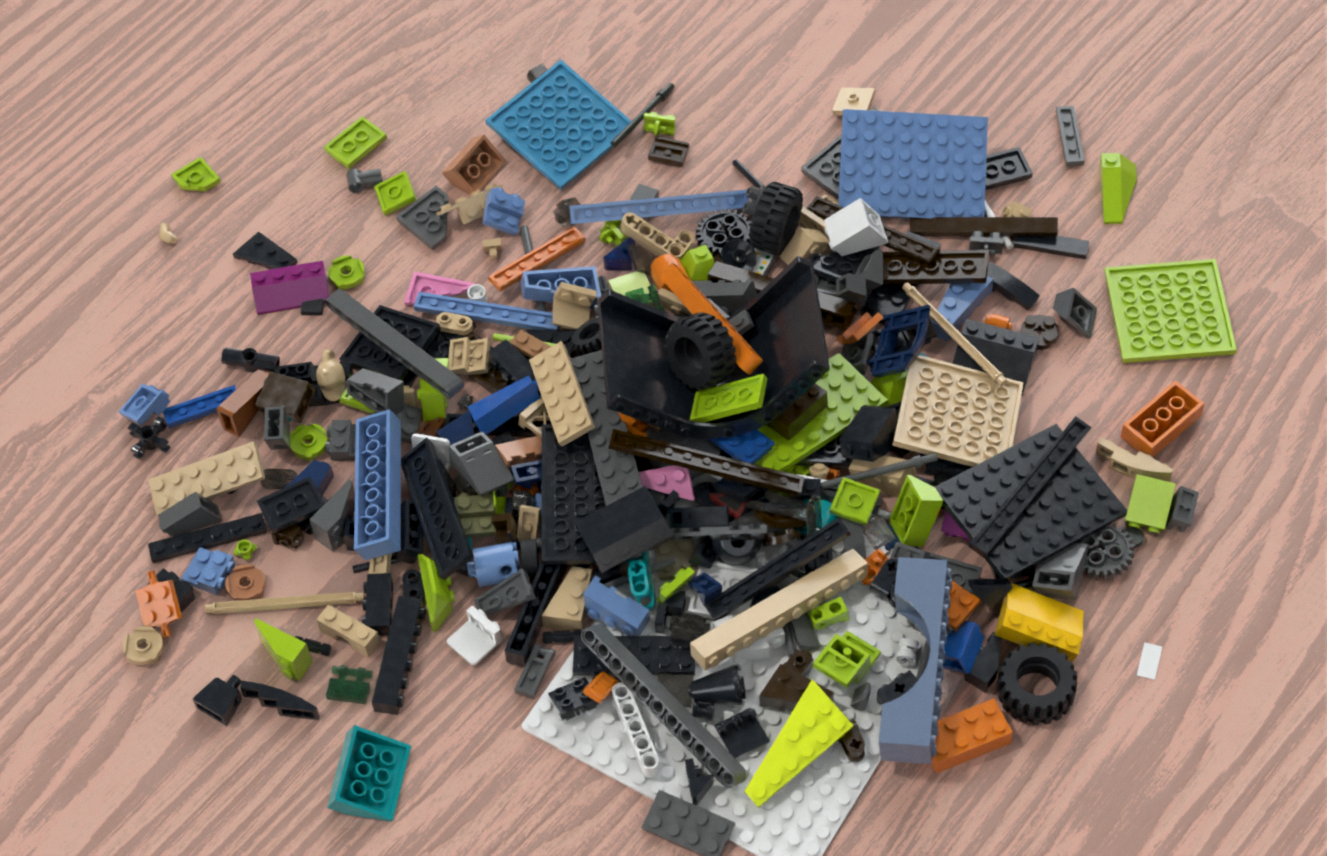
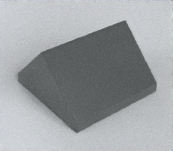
(859, 352)

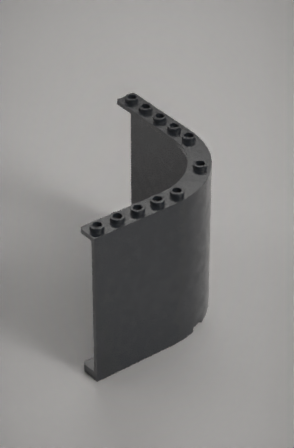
(784, 334)

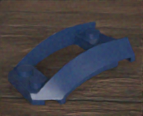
(884, 361)

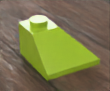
(698, 263)
(891, 387)

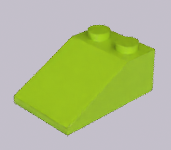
(287, 651)

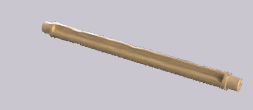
(956, 335)
(284, 602)

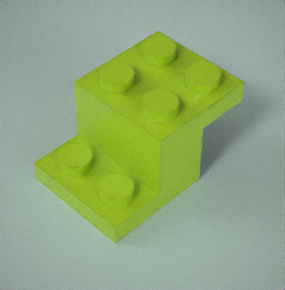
(846, 659)

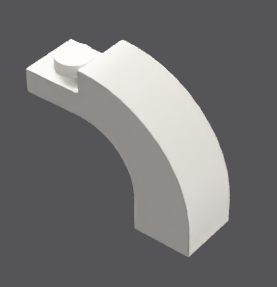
(761, 647)

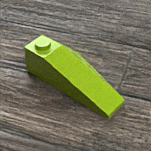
(1117, 184)

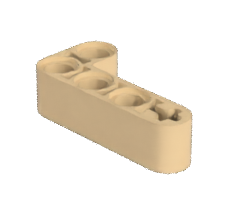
(631, 222)

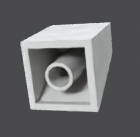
(855, 229)

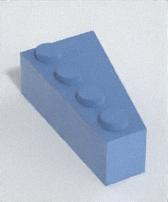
(960, 303)

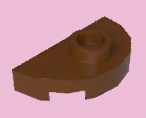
(430, 428)

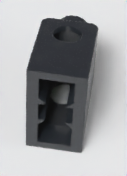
(219, 699)

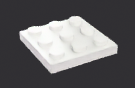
(727, 576)

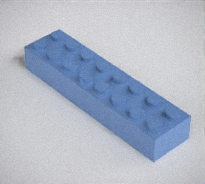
(377, 485)

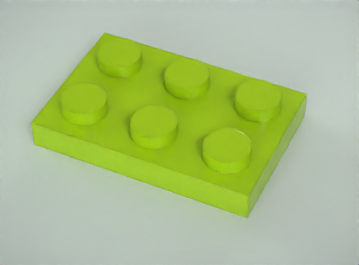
(355, 142)

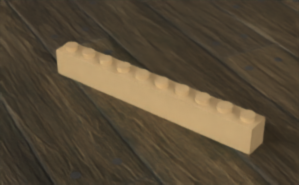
(778, 609)

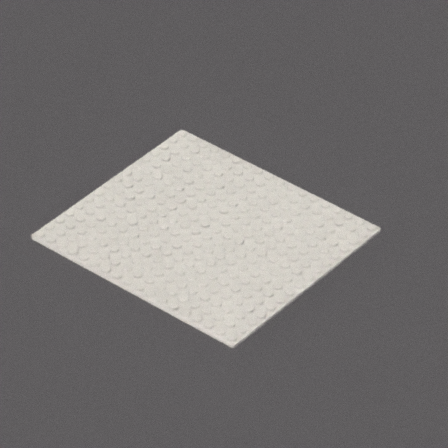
(814, 803)

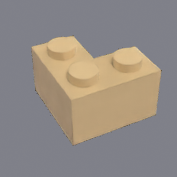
(805, 244)

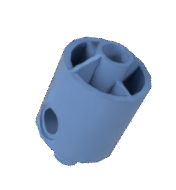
(494, 563)

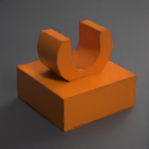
(876, 560)

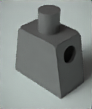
(276, 434)

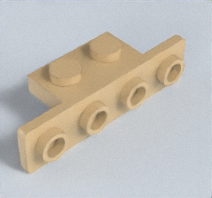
(469, 208)

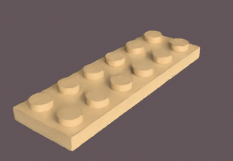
(561, 394)
(208, 477)

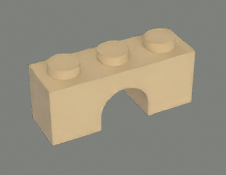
(336, 624)

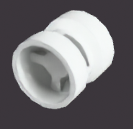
(477, 293)
(907, 653)

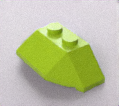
(436, 591)

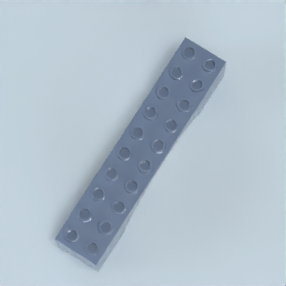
(911, 720)

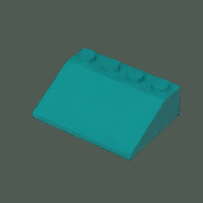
(369, 775)

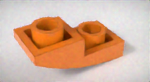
(634, 425)

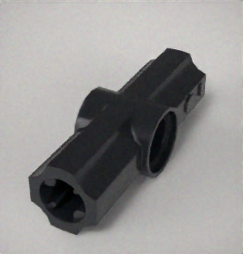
(250, 359)

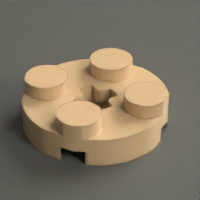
(147, 655)

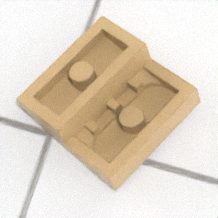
(469, 356)

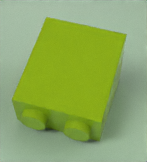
(1150, 503)

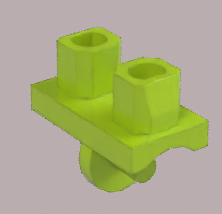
(659, 124)
(611, 233)

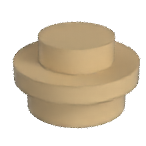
(819, 471)

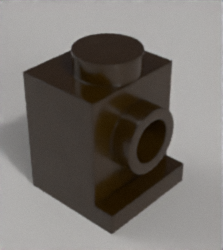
(290, 536)
(805, 662)

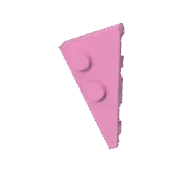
(434, 285)
(669, 479)

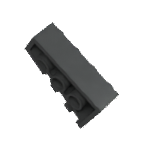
(728, 296)

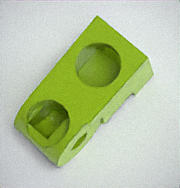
(829, 614)

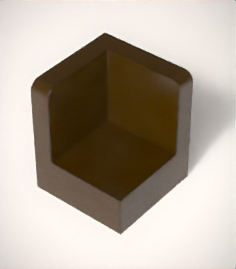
(505, 528)

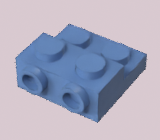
(503, 211)
(144, 403)
(209, 570)

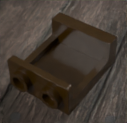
(286, 392)

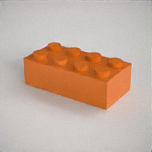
(1162, 419)
(970, 735)

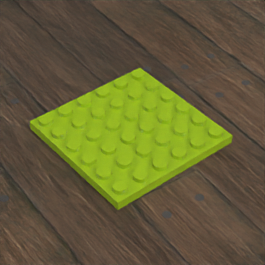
(1169, 311)

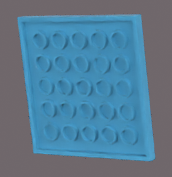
(559, 124)

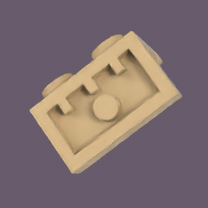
(571, 305)

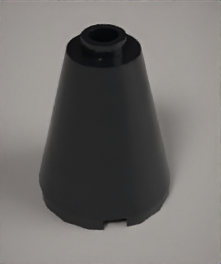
(720, 687)

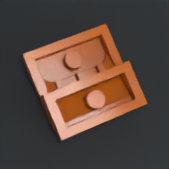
(859, 328)

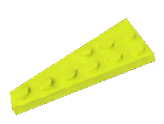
(805, 736)

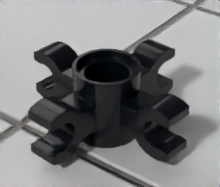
(146, 442)

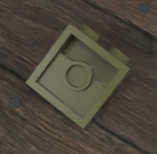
(476, 514)

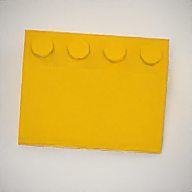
(1039, 619)

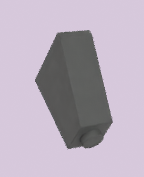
(189, 515)

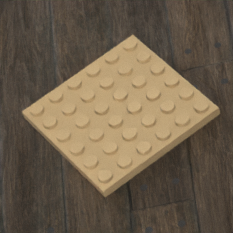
(956, 412)

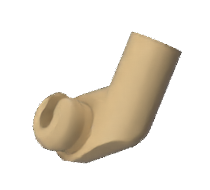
(165, 235)

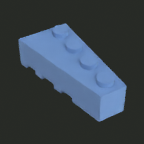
(542, 284)

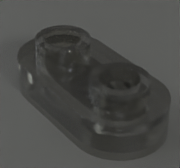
(279, 478)

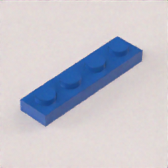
(196, 407)

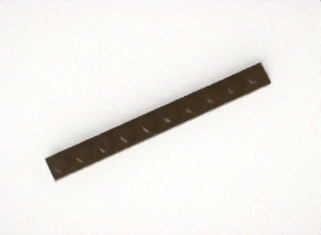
(706, 462)

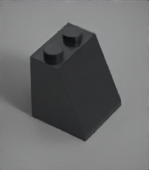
(869, 434)

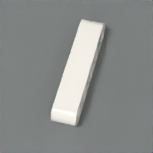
(637, 738)

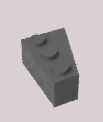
(377, 391)

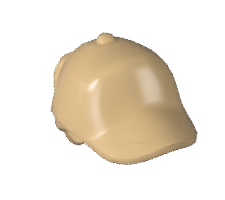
(330, 376)

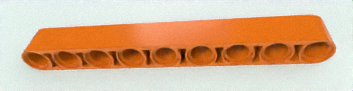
(697, 302)

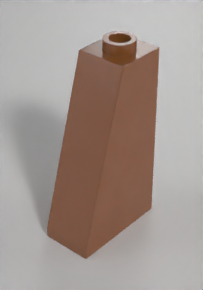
(240, 407)

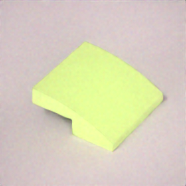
(630, 282)

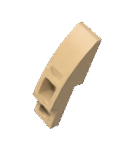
(1130, 465)

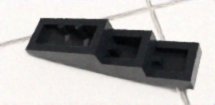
(1011, 286)
(285, 702)

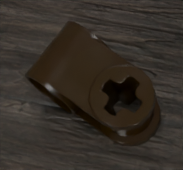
(853, 744)

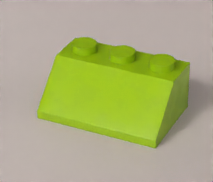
(915, 511)

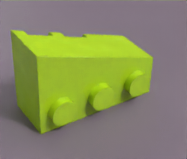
(432, 401)

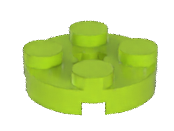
(350, 280)
(312, 450)

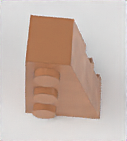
(520, 451)

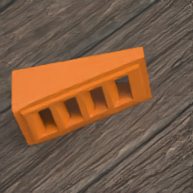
(600, 687)

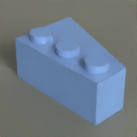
(615, 610)

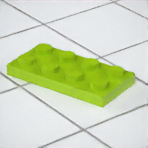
(729, 399)

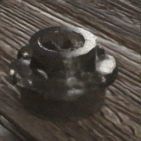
(465, 401)

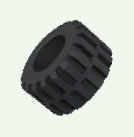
(587, 338)

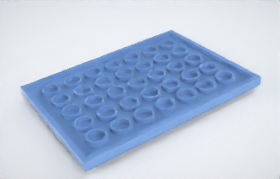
(914, 163)

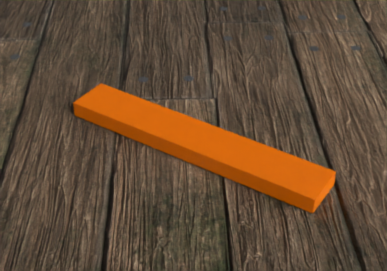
(537, 258)

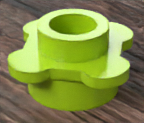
(245, 544)

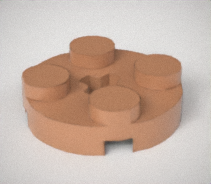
(238, 576)

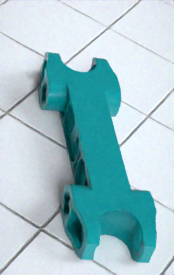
(641, 580)

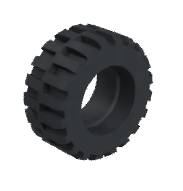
(775, 218)
(700, 351)
(1042, 661)

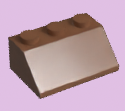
(474, 165)

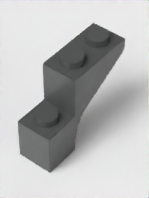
(868, 277)

